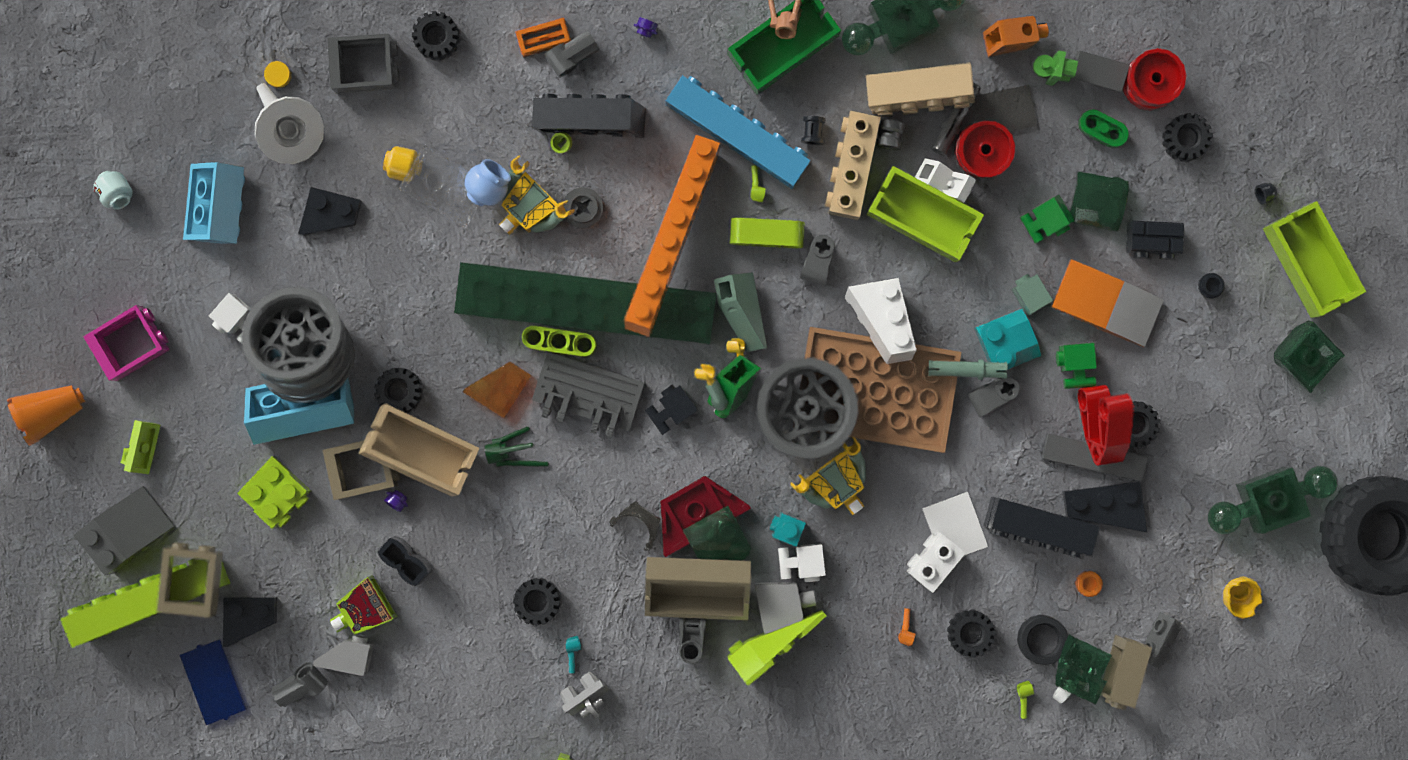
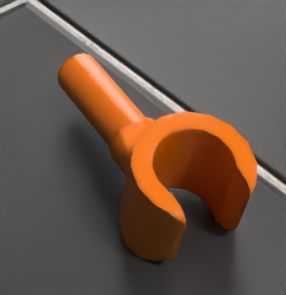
(905, 636)

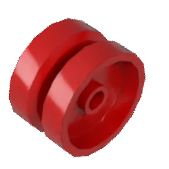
(1157, 65)
(1000, 149)

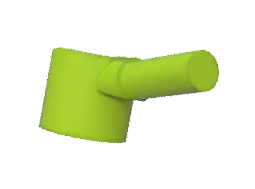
(757, 193)
(1024, 690)

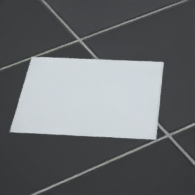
(957, 522)

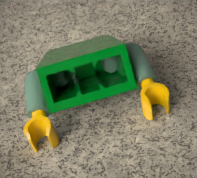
(732, 383)

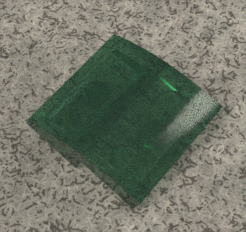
(1082, 669)

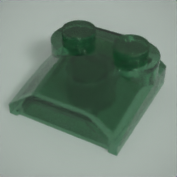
(1099, 201)
(1307, 355)
(718, 537)

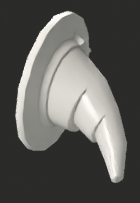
(287, 127)

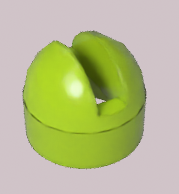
(557, 139)

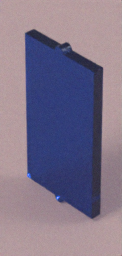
(213, 682)

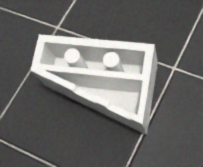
(885, 317)

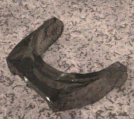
(651, 521)

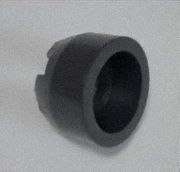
(1265, 193)

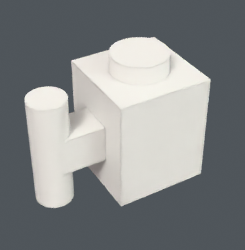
(230, 315)
(808, 561)

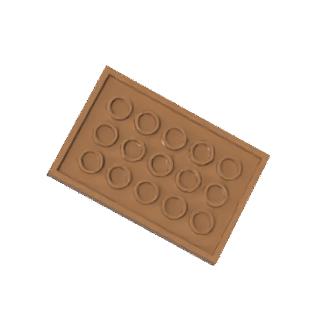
(893, 400)

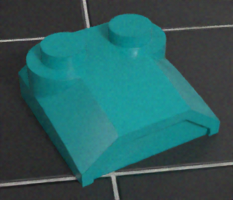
(1009, 339)

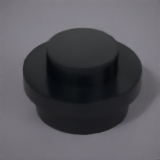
(1211, 285)

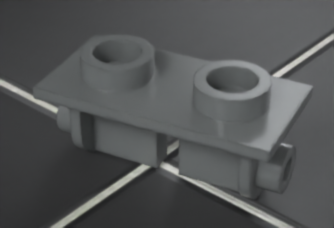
(1164, 629)

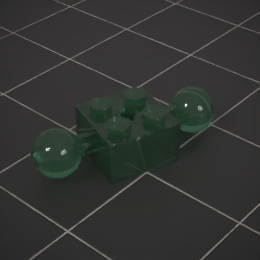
(896, 32)
(1286, 509)

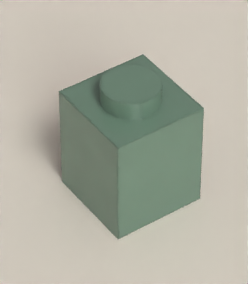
(1031, 293)

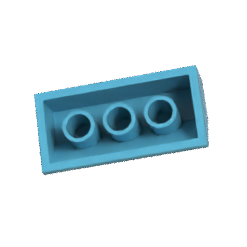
(274, 418)

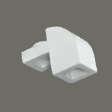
(945, 180)

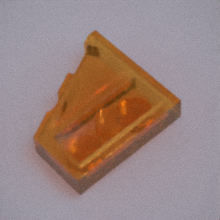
(499, 388)

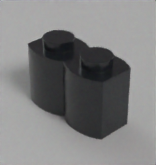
(399, 555)

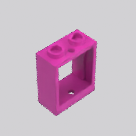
(105, 357)

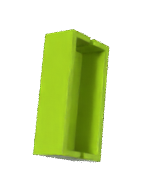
(925, 214)
(1314, 260)

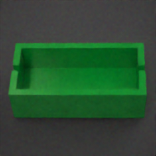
(770, 58)

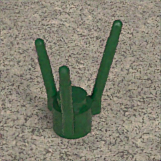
(498, 452)

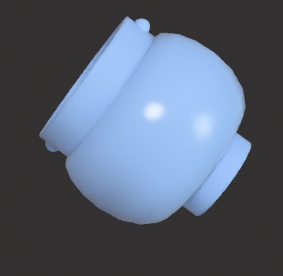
(487, 183)

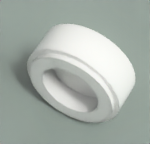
(1061, 695)

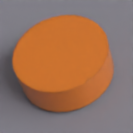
(1089, 583)

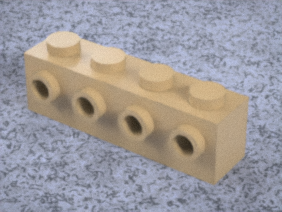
(854, 165)

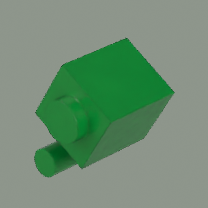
(1051, 216)
(1077, 359)

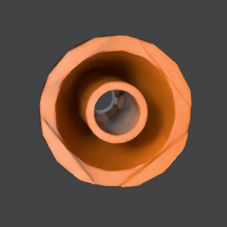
(44, 411)

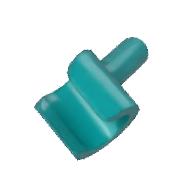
(572, 645)

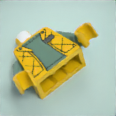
(529, 203)
(837, 481)

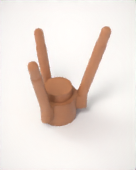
(787, 21)

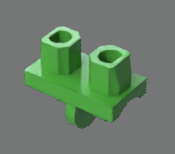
(1055, 68)

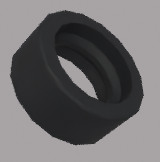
(1026, 628)

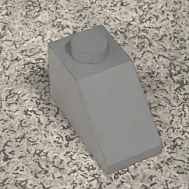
(349, 656)

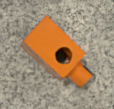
(1013, 35)

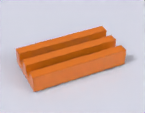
(538, 28)

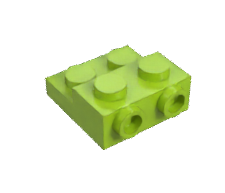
(274, 493)

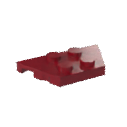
(692, 505)

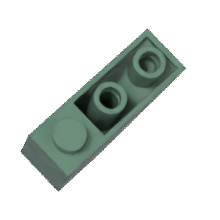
(741, 307)

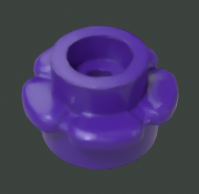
(646, 27)
(396, 500)

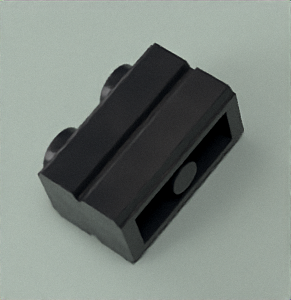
(1155, 238)

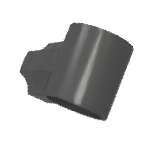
(566, 56)
(305, 681)

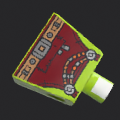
(363, 608)

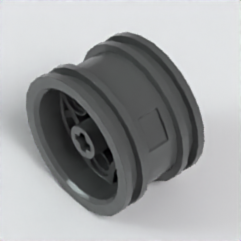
(273, 333)
(813, 395)

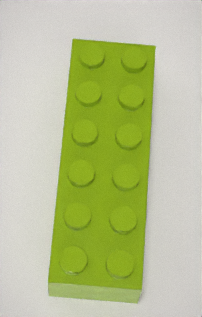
(135, 602)

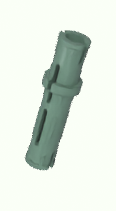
(968, 369)

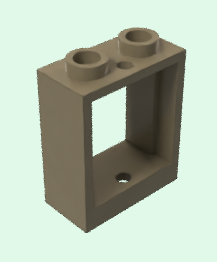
(337, 478)
(205, 609)
(1125, 672)

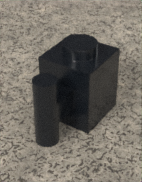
(676, 406)

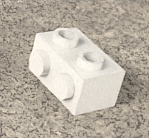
(935, 561)

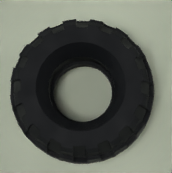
(1343, 532)

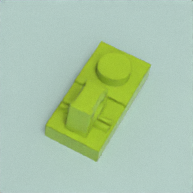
(142, 447)

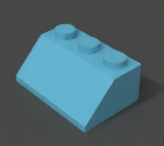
(214, 203)

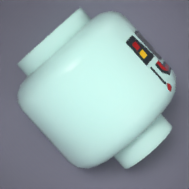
(113, 190)

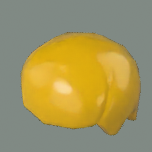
(1242, 597)

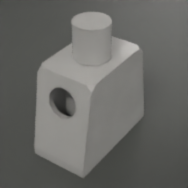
(781, 604)

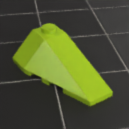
(758, 652)

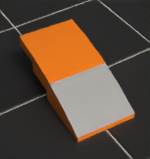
(1107, 303)

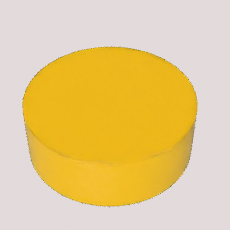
(277, 74)

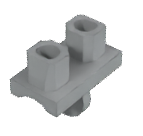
(575, 702)

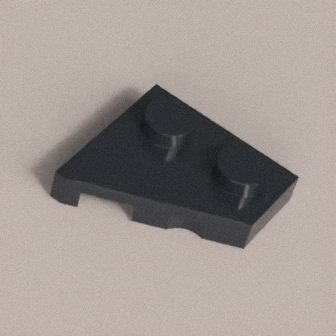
(328, 211)
(246, 617)

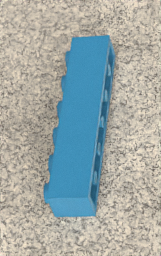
(737, 131)

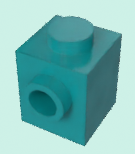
(787, 528)

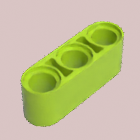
(767, 233)
(548, 335)

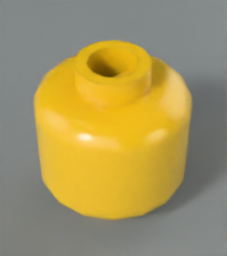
(398, 162)

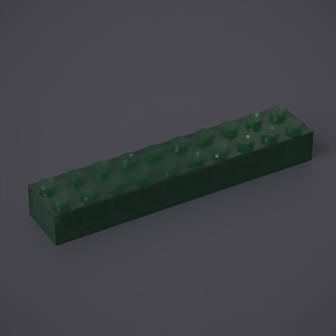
(577, 303)

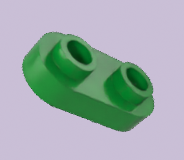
(1103, 126)

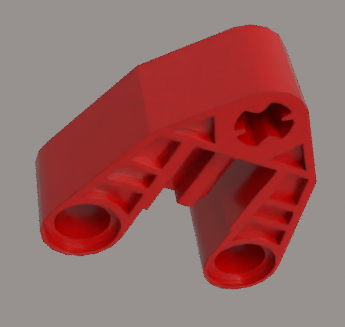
(1106, 423)

